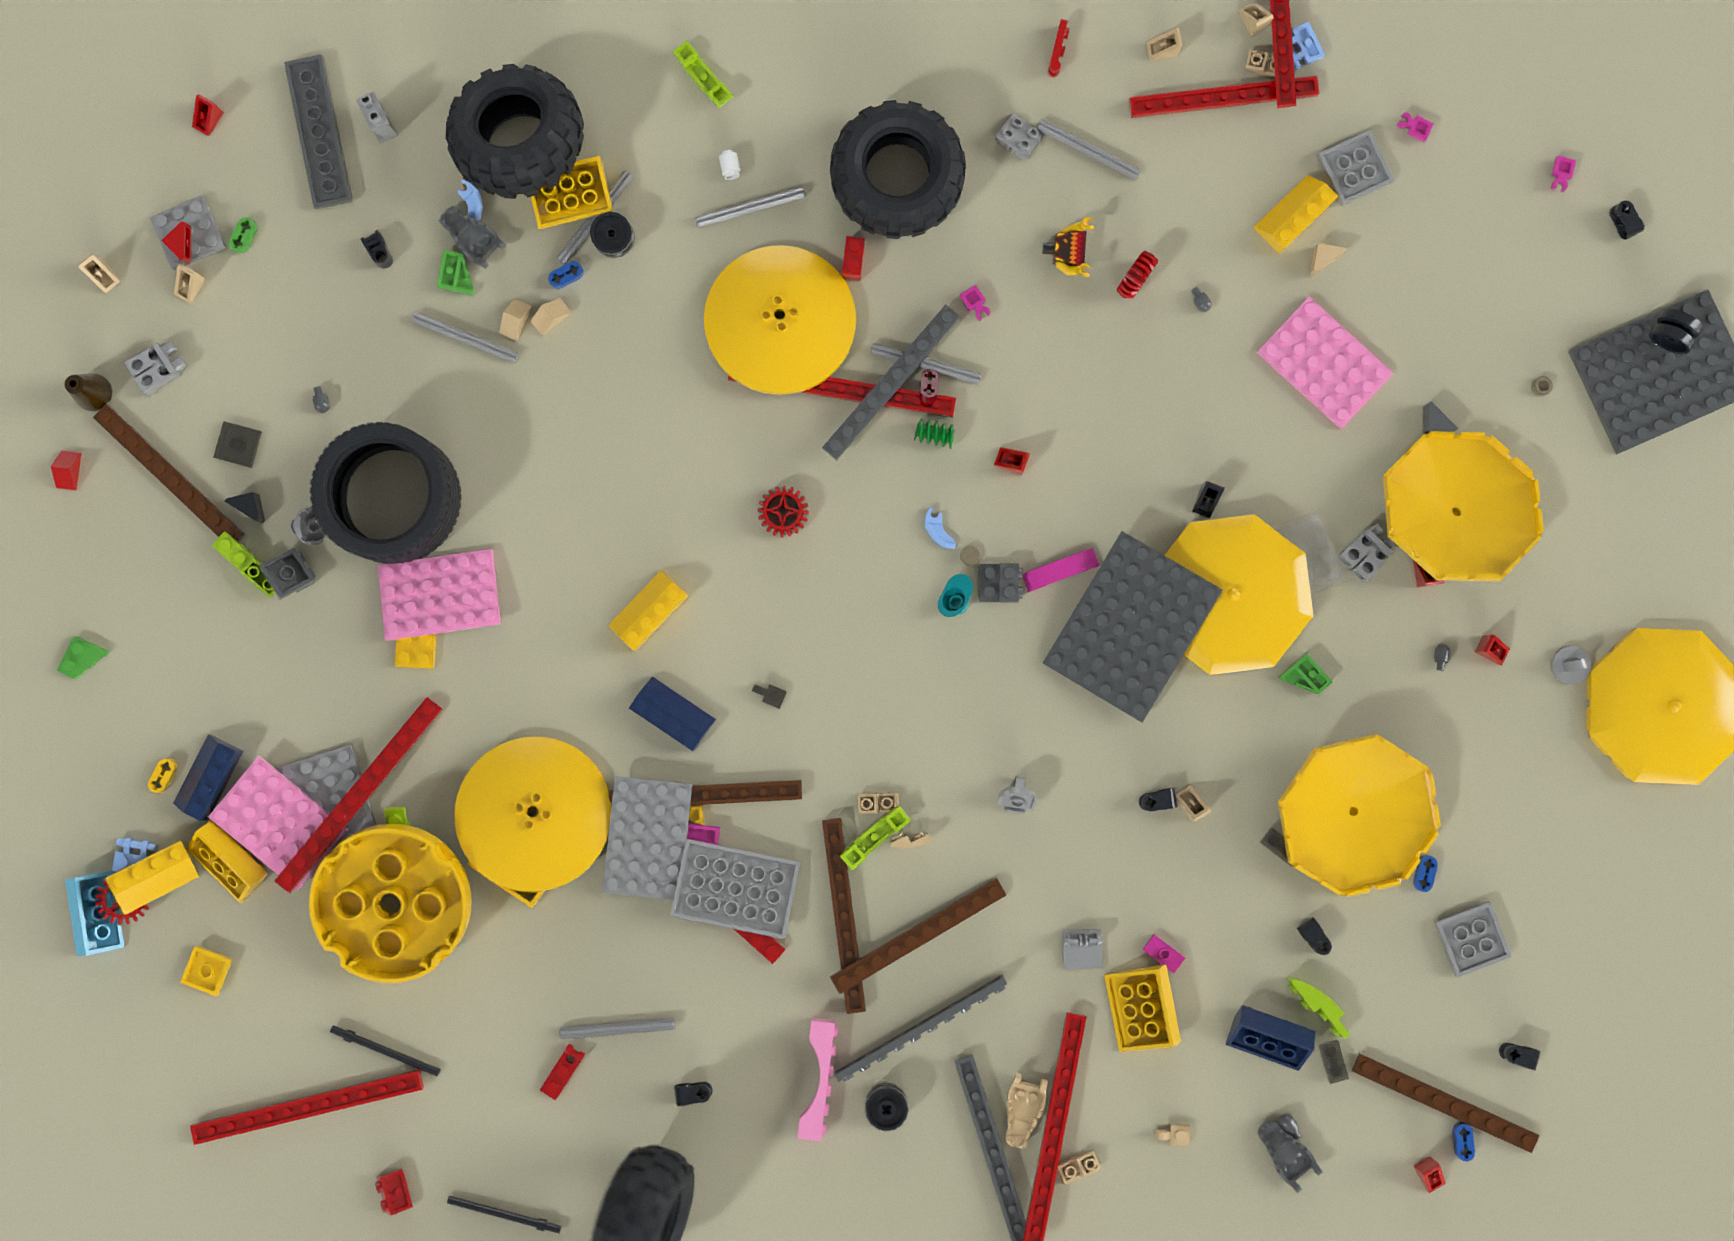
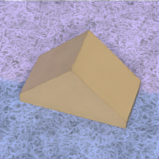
(1255, 18)
(1165, 45)
(1323, 256)
(99, 272)
(187, 283)
(550, 315)
(514, 319)
(1192, 804)

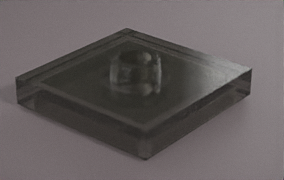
(237, 444)

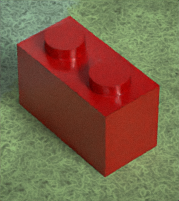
(853, 258)

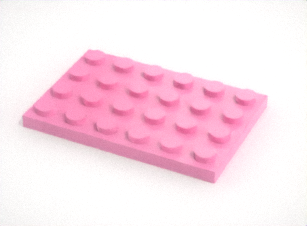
(1325, 362)
(439, 595)
(271, 817)

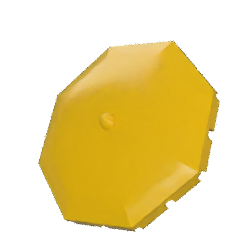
(1462, 506)
(1262, 596)
(1662, 706)
(1359, 815)

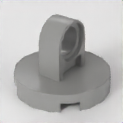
(307, 528)
(1570, 665)
(1017, 798)

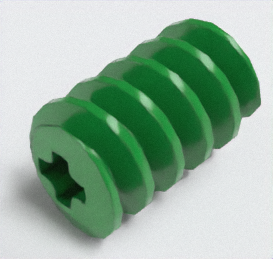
(934, 432)

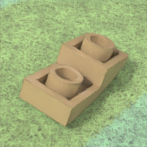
(1260, 63)
(877, 802)
(901, 841)
(1078, 1166)

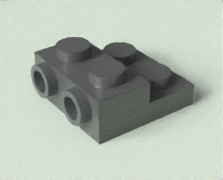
(288, 573)
(1000, 583)

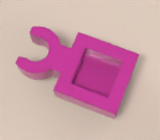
(1418, 128)
(1562, 170)
(973, 301)

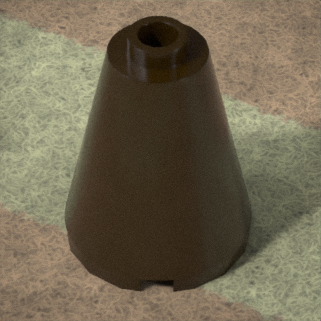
(89, 390)

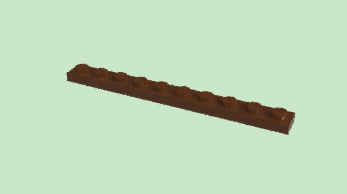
(166, 473)
(743, 792)
(843, 909)
(917, 936)
(1445, 1103)

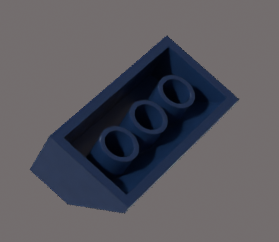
(672, 713)
(207, 778)
(1271, 1038)

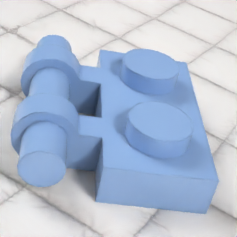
(1307, 45)
(127, 858)

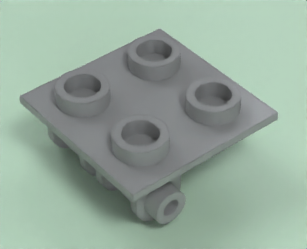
(1019, 136)
(1082, 949)

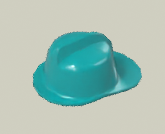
(955, 596)

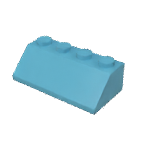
(90, 929)

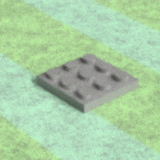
(1355, 167)
(204, 230)
(1472, 939)

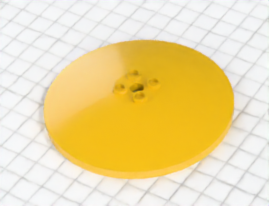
(787, 352)
(542, 849)

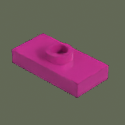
(703, 833)
(1163, 953)

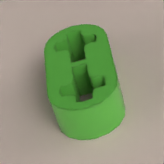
(243, 235)

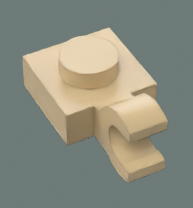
(1177, 1134)

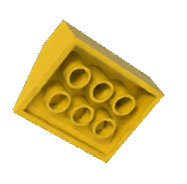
(575, 197)
(1143, 1008)

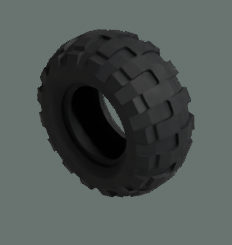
(505, 96)
(900, 125)
(647, 1197)

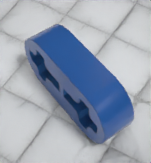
(563, 271)
(1429, 875)
(1459, 1142)

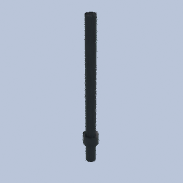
(350, 1036)
(540, 1224)

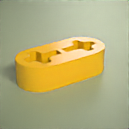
(166, 777)

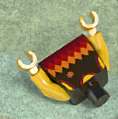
(1070, 248)

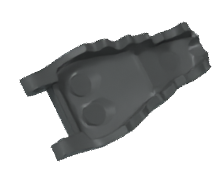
(473, 237)
(1288, 1155)

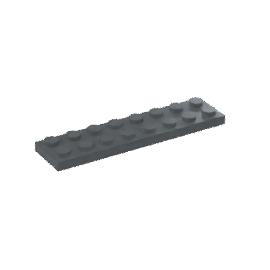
(318, 131)

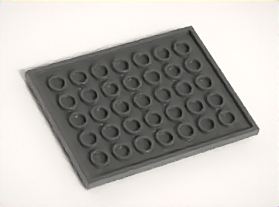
(1650, 390)
(1132, 626)

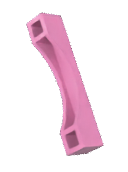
(811, 1120)

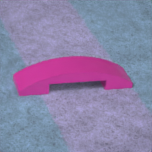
(1060, 570)

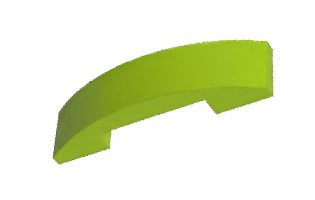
(701, 74)
(874, 836)

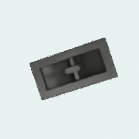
(1436, 420)

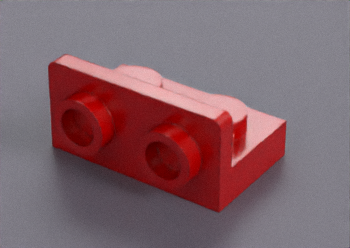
(393, 1192)

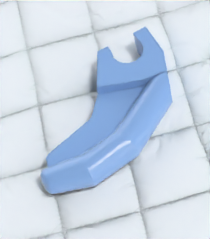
(473, 199)
(935, 530)

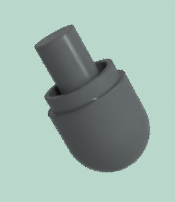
(1201, 300)
(320, 400)
(1442, 656)
(1289, 1125)

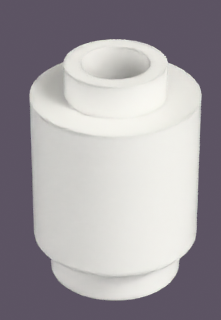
(729, 165)

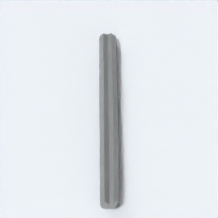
(1088, 149)
(749, 207)
(584, 230)
(465, 337)
(939, 367)
(617, 1028)

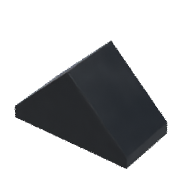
(1207, 498)
(249, 505)

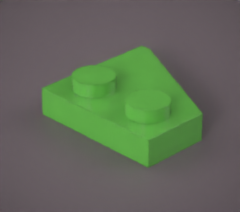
(454, 274)
(80, 657)
(1306, 675)

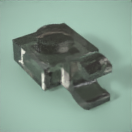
(772, 695)

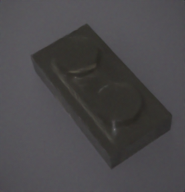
(1275, 843)
(1333, 1061)

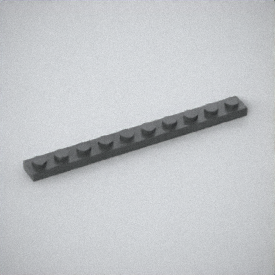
(891, 382)
(913, 1033)
(991, 1146)

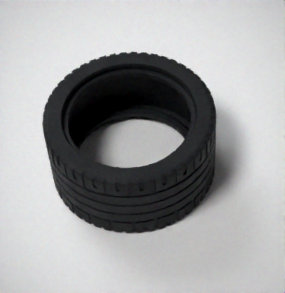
(340, 462)

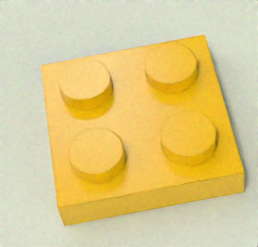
(416, 652)
(206, 970)

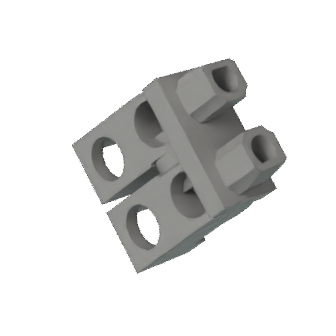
(376, 117)
(155, 367)
(1371, 547)

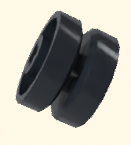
(618, 244)
(1675, 331)
(889, 1118)

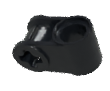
(1628, 222)
(376, 247)
(1162, 800)
(1313, 934)
(1521, 1055)
(689, 1093)

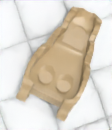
(1024, 1108)

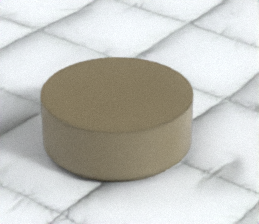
(1542, 386)
(969, 555)

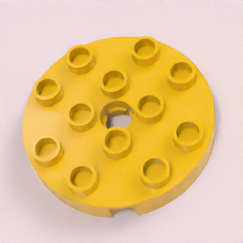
(361, 931)

